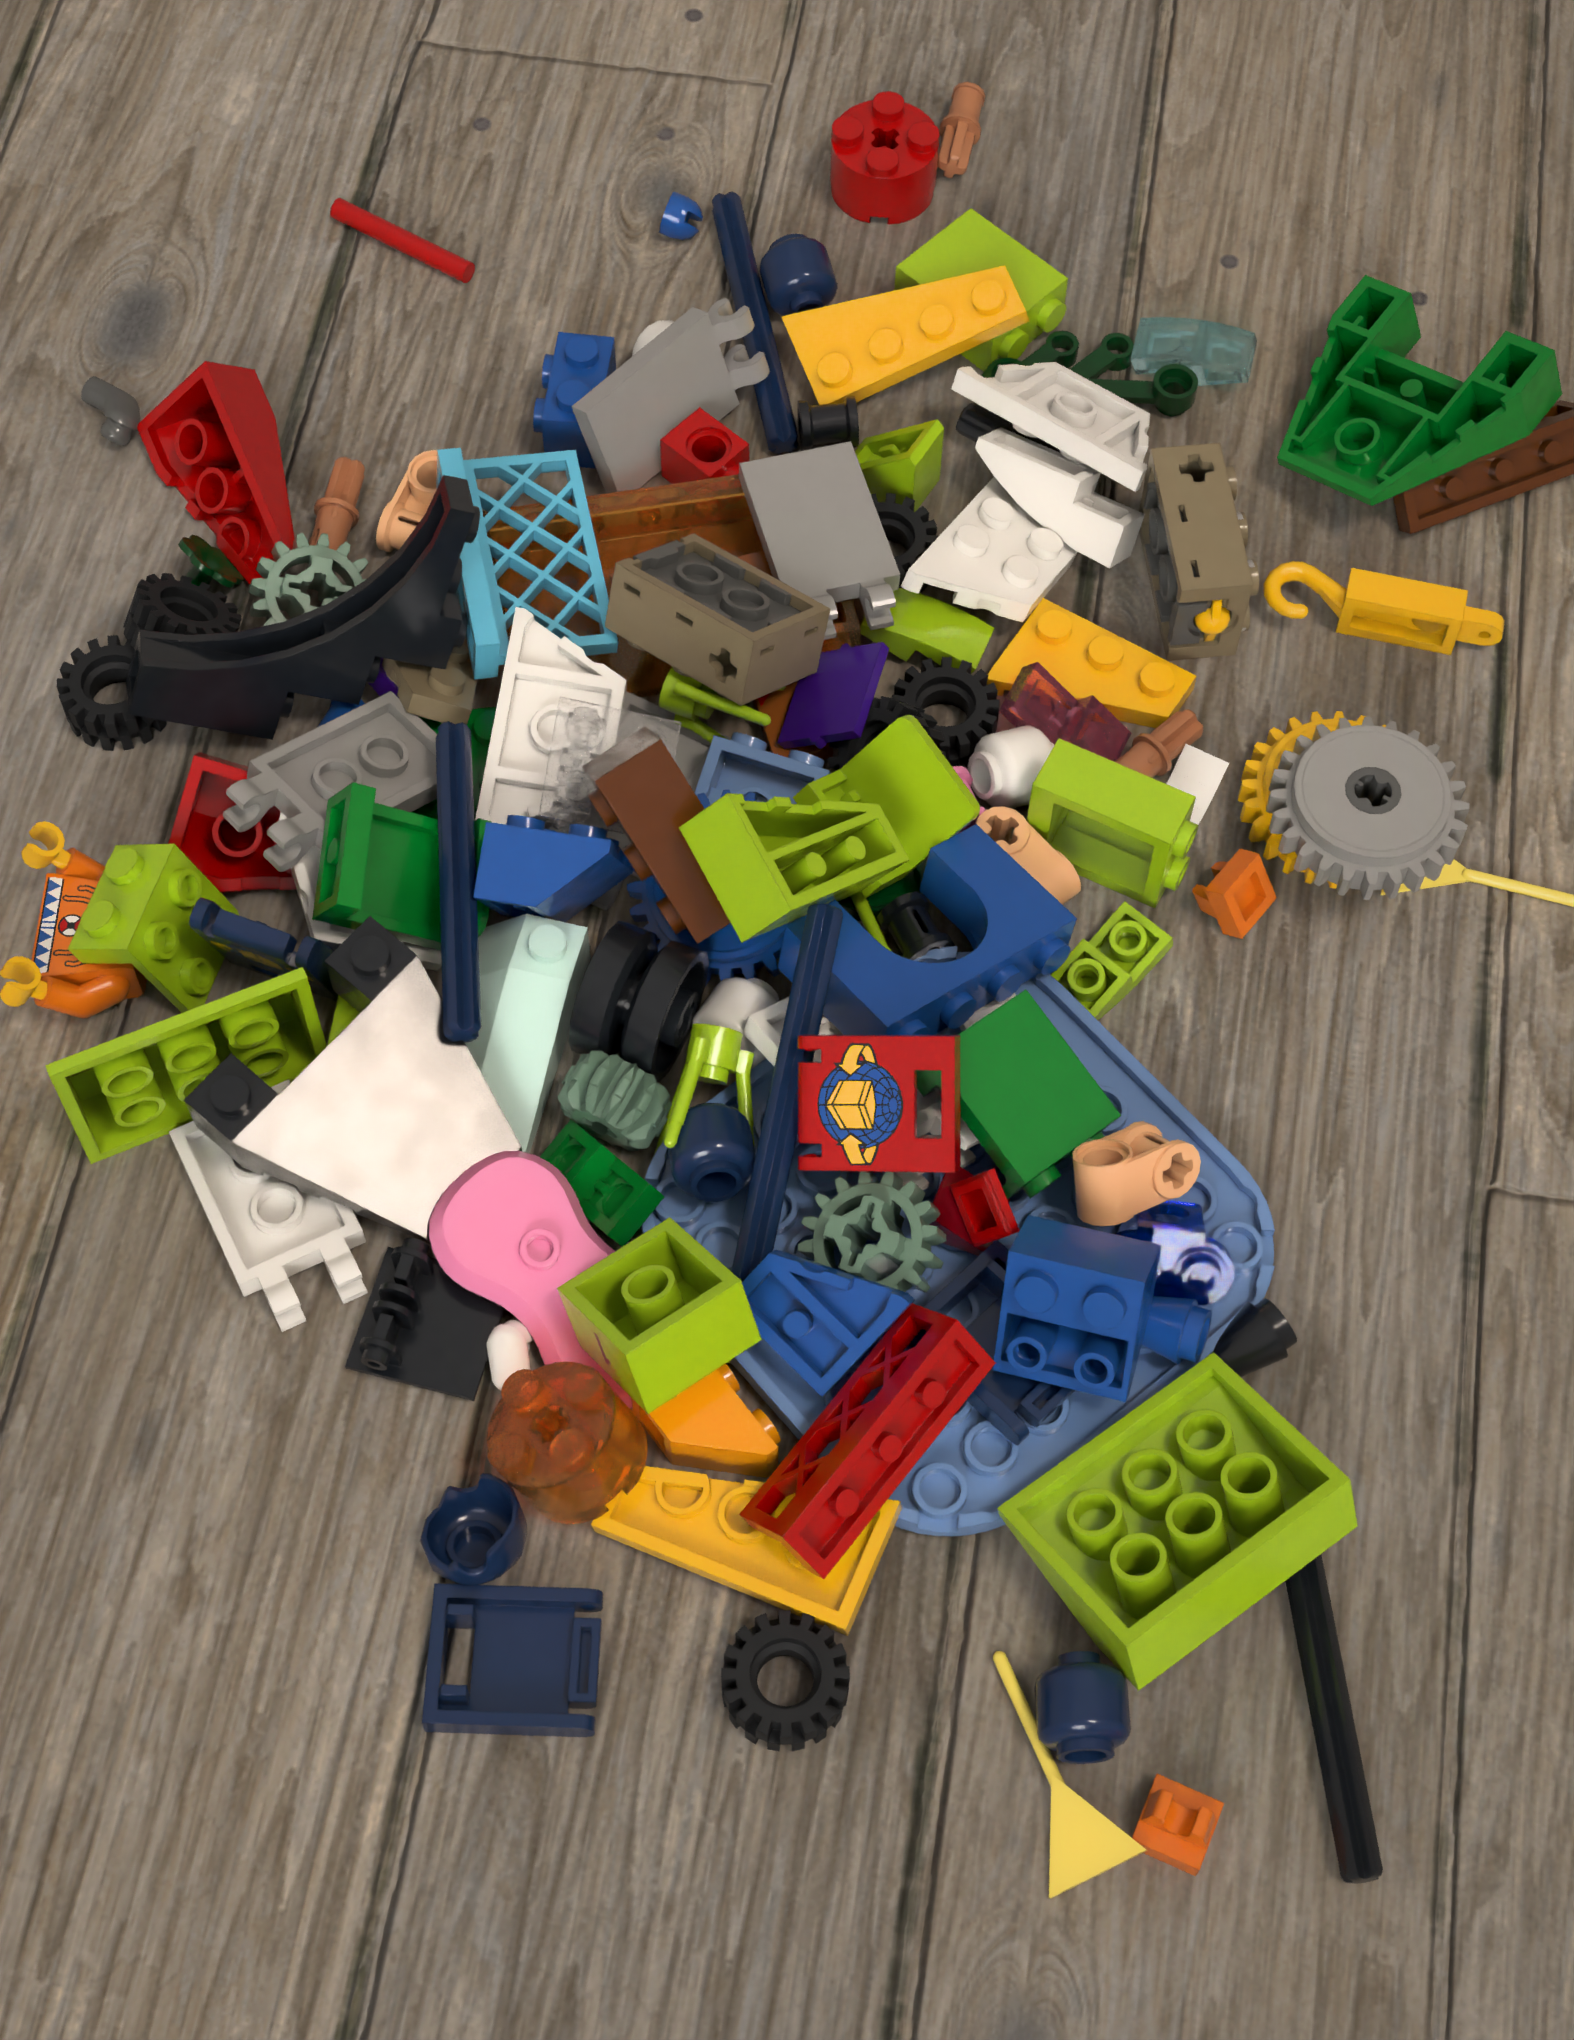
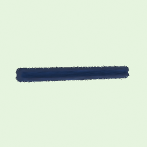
(747, 290)
(457, 883)
(781, 1114)

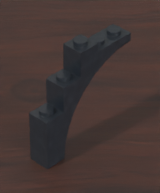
(251, 675)

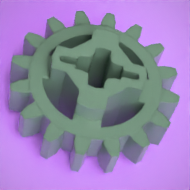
(290, 592)
(872, 1213)

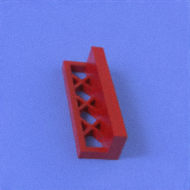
(876, 1441)

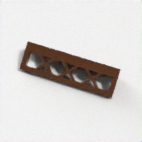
(1497, 476)

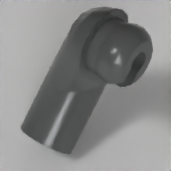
(118, 407)

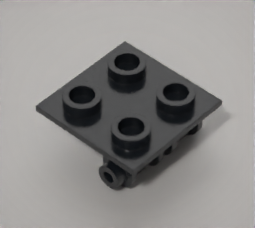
(423, 1326)

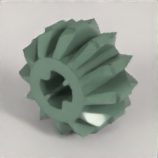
(615, 1100)

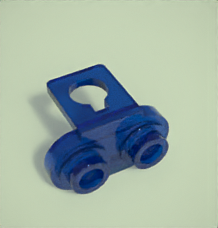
(1188, 1260)

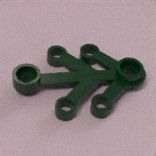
(1171, 389)

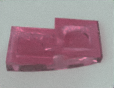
(1046, 705)

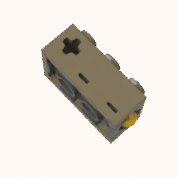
(1196, 551)
(716, 618)

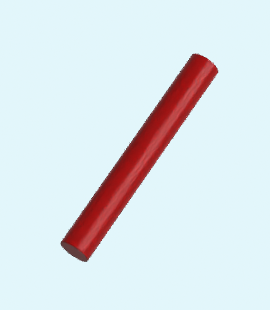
(402, 240)

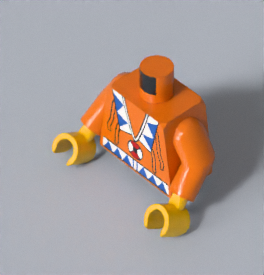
(54, 973)

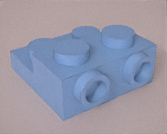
(746, 767)

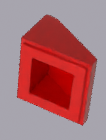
(984, 1207)

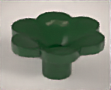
(208, 563)

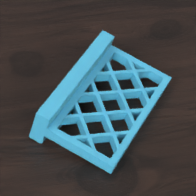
(478, 585)

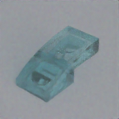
(1208, 348)

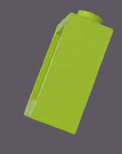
(1113, 822)

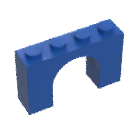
(999, 908)

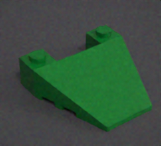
(1390, 423)

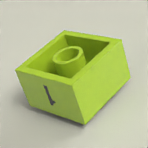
(659, 1314)

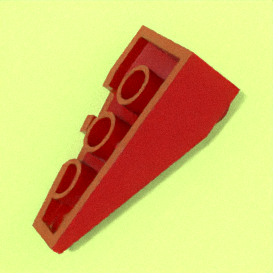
(225, 458)
(211, 843)

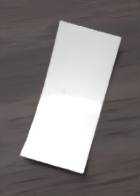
(1199, 776)

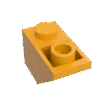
(713, 1428)

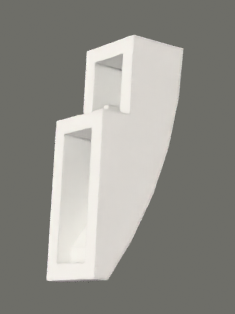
(1061, 496)

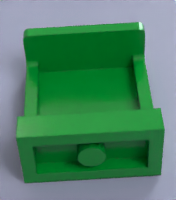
(384, 868)
(1025, 1094)

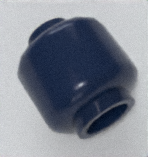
(797, 275)
(713, 1153)
(1082, 1708)

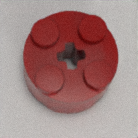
(884, 159)

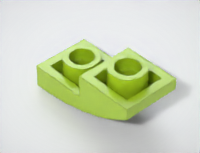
(931, 629)
(1113, 960)

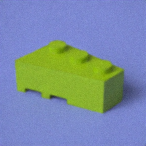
(784, 856)

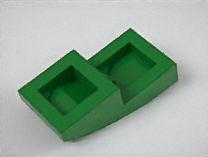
(605, 1186)

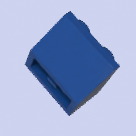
(544, 870)
(1075, 1307)

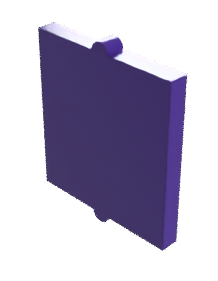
(834, 699)

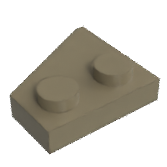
(434, 691)

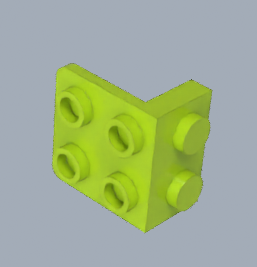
(910, 783)
(143, 920)

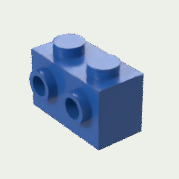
(568, 375)

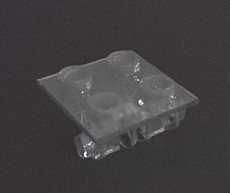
(580, 735)

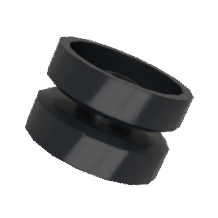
(638, 999)

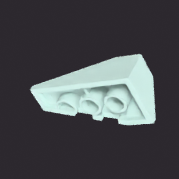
(527, 1001)

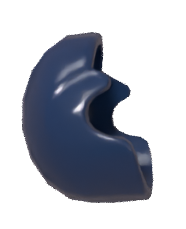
(475, 1532)

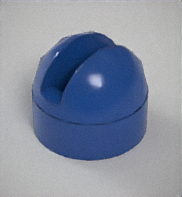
(676, 217)

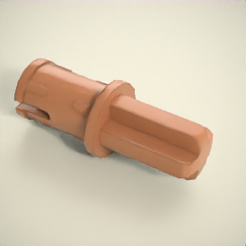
(960, 129)
(337, 509)
(1153, 752)

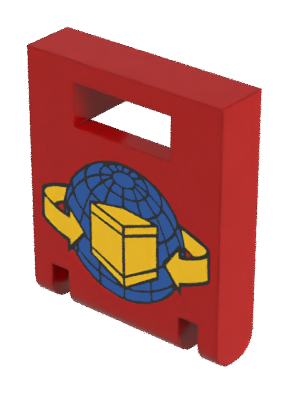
(865, 1103)

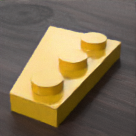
(1097, 663)

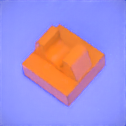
(1237, 893)
(1177, 1824)

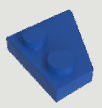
(819, 1315)

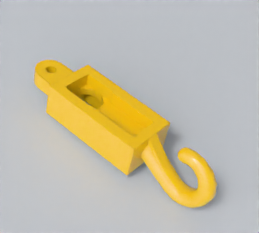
(1389, 608)

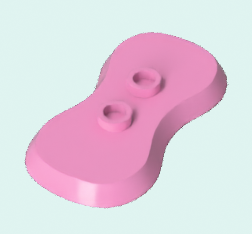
(514, 1238)

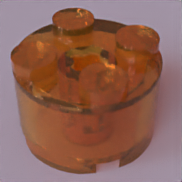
(565, 1441)

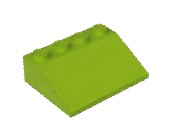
(138, 1082)
(1180, 1518)

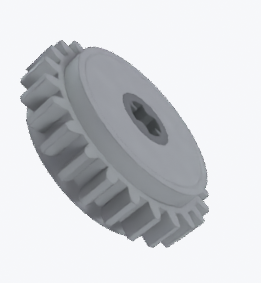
(1367, 808)

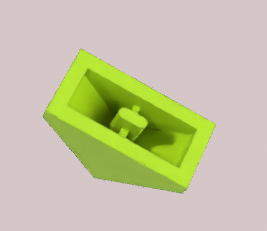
(903, 461)

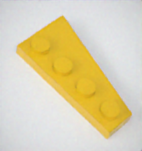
(899, 333)
(699, 1528)

